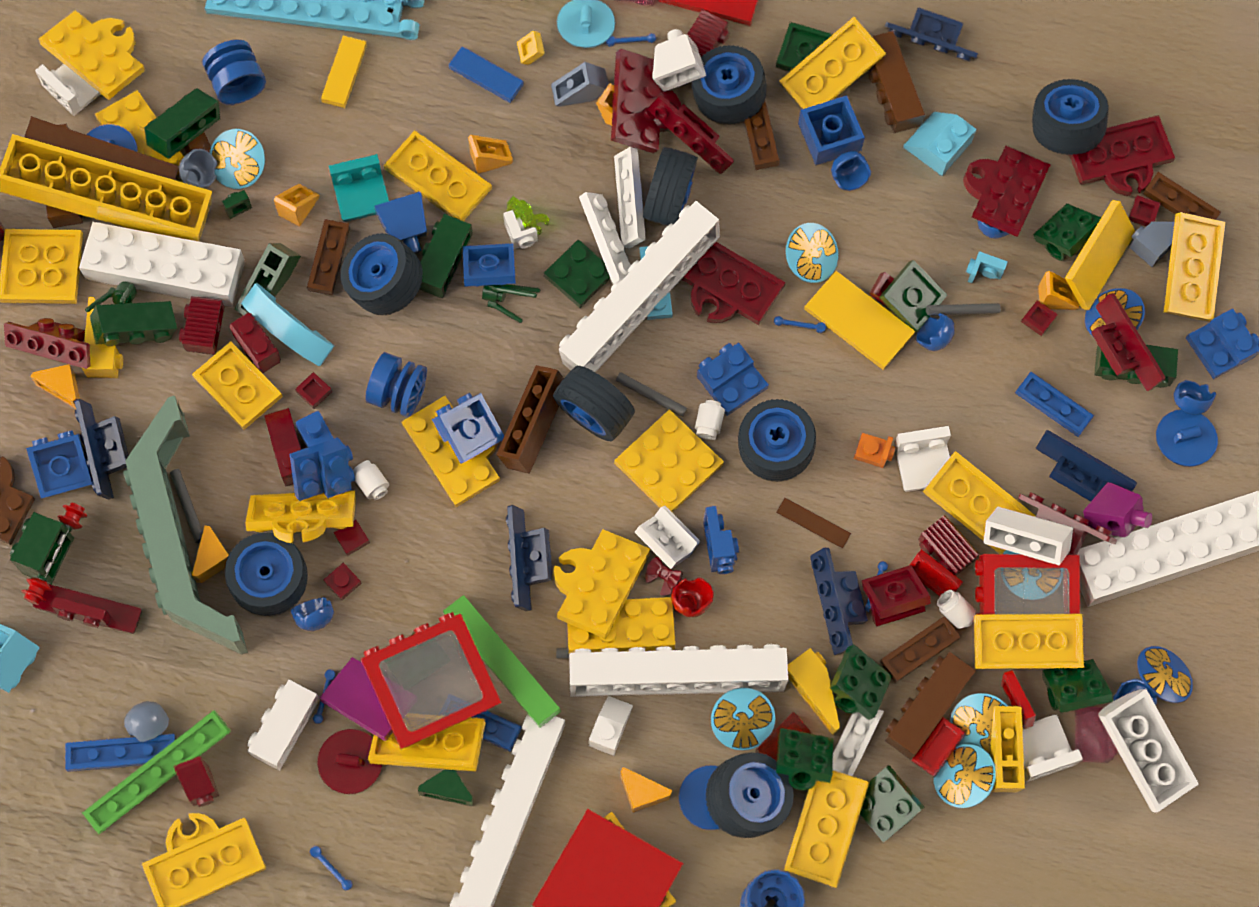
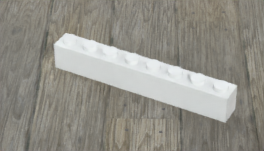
(510, 814)

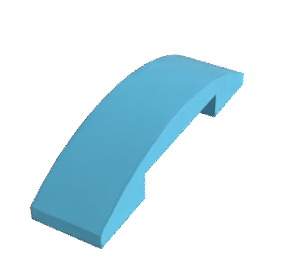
(285, 326)

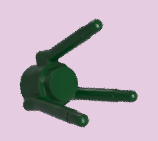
(497, 293)
(122, 294)

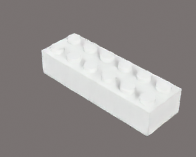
(162, 263)

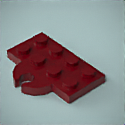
(632, 96)
(1125, 153)
(1005, 188)
(731, 286)

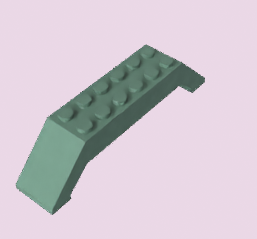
(163, 531)

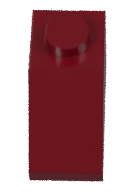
(197, 781)

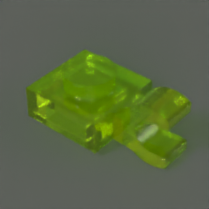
(525, 212)

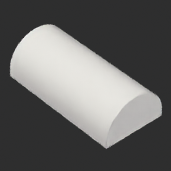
(1148, 749)

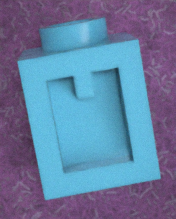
(986, 264)

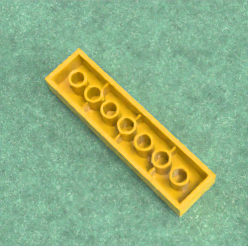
(103, 189)

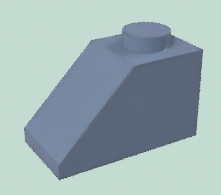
(580, 85)
(1153, 241)

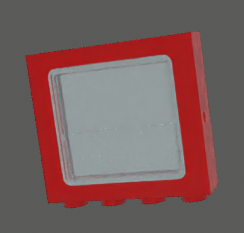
(1027, 585)
(430, 680)

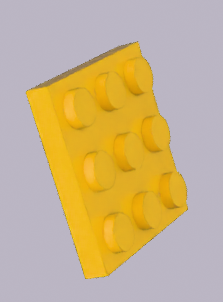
(40, 266)
(669, 462)

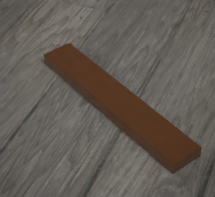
(74, 141)

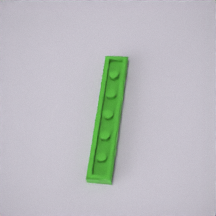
(506, 665)
(155, 772)

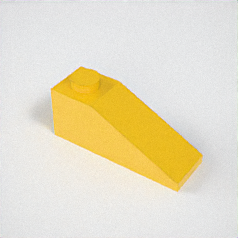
(104, 359)
(812, 682)
(1007, 749)

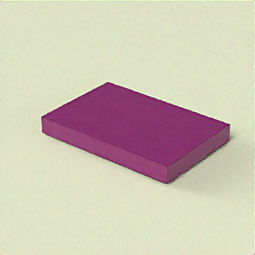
(355, 699)

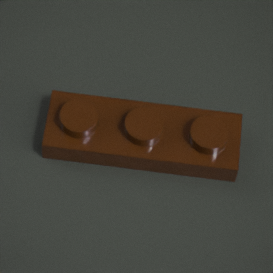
(762, 140)
(1178, 199)
(328, 257)
(920, 649)

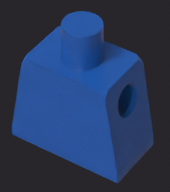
(404, 219)
(313, 429)

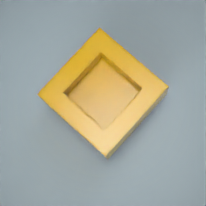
(530, 48)

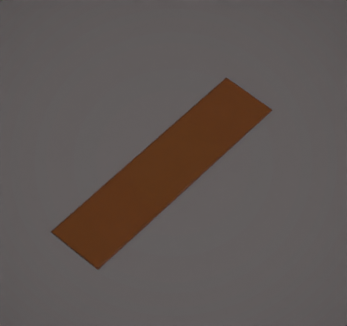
(813, 523)

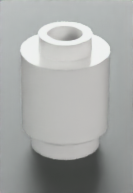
(709, 420)
(370, 480)
(956, 609)

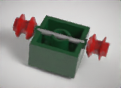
(44, 549)

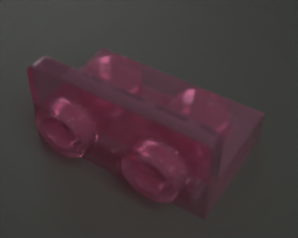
(1092, 736)

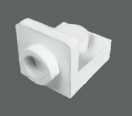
(516, 232)

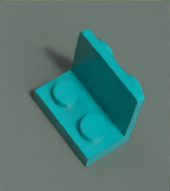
(358, 187)

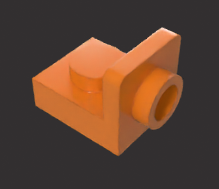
(874, 450)

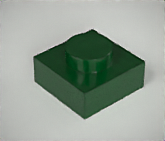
(236, 204)

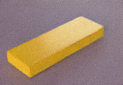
(343, 71)

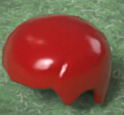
(692, 597)

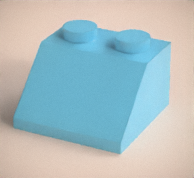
(941, 140)
(15, 655)

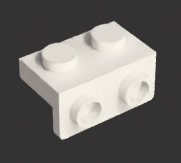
(668, 537)

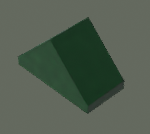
(446, 787)

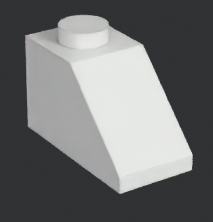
(610, 725)

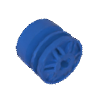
(234, 72)
(394, 384)
(773, 885)

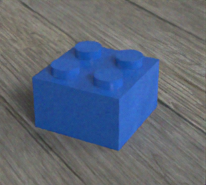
(830, 129)

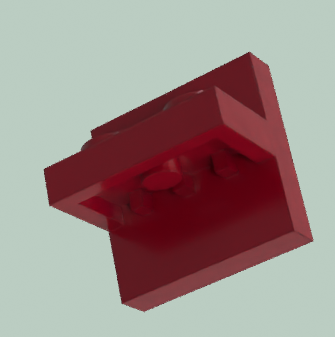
(895, 595)

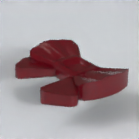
(658, 569)

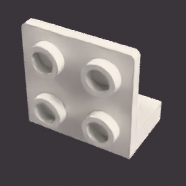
(67, 87)
(921, 456)
(1047, 749)

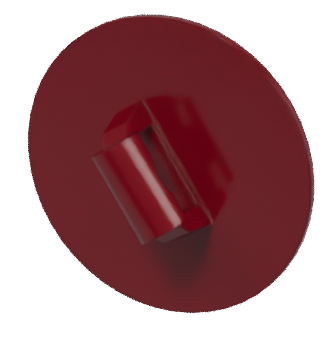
(345, 762)

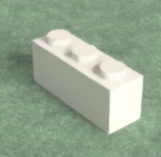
(1028, 535)
(283, 724)

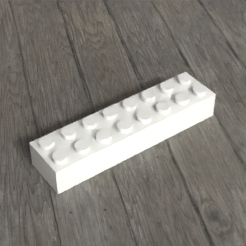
(641, 289)
(1170, 549)
(677, 671)

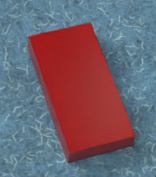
(934, 574)
(1018, 698)
(938, 747)

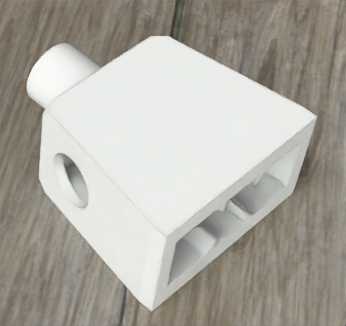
(677, 61)

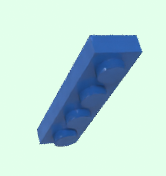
(113, 752)

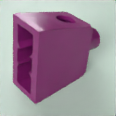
(1117, 511)

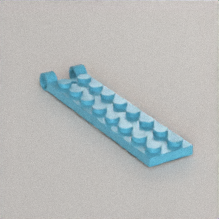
(345, 15)

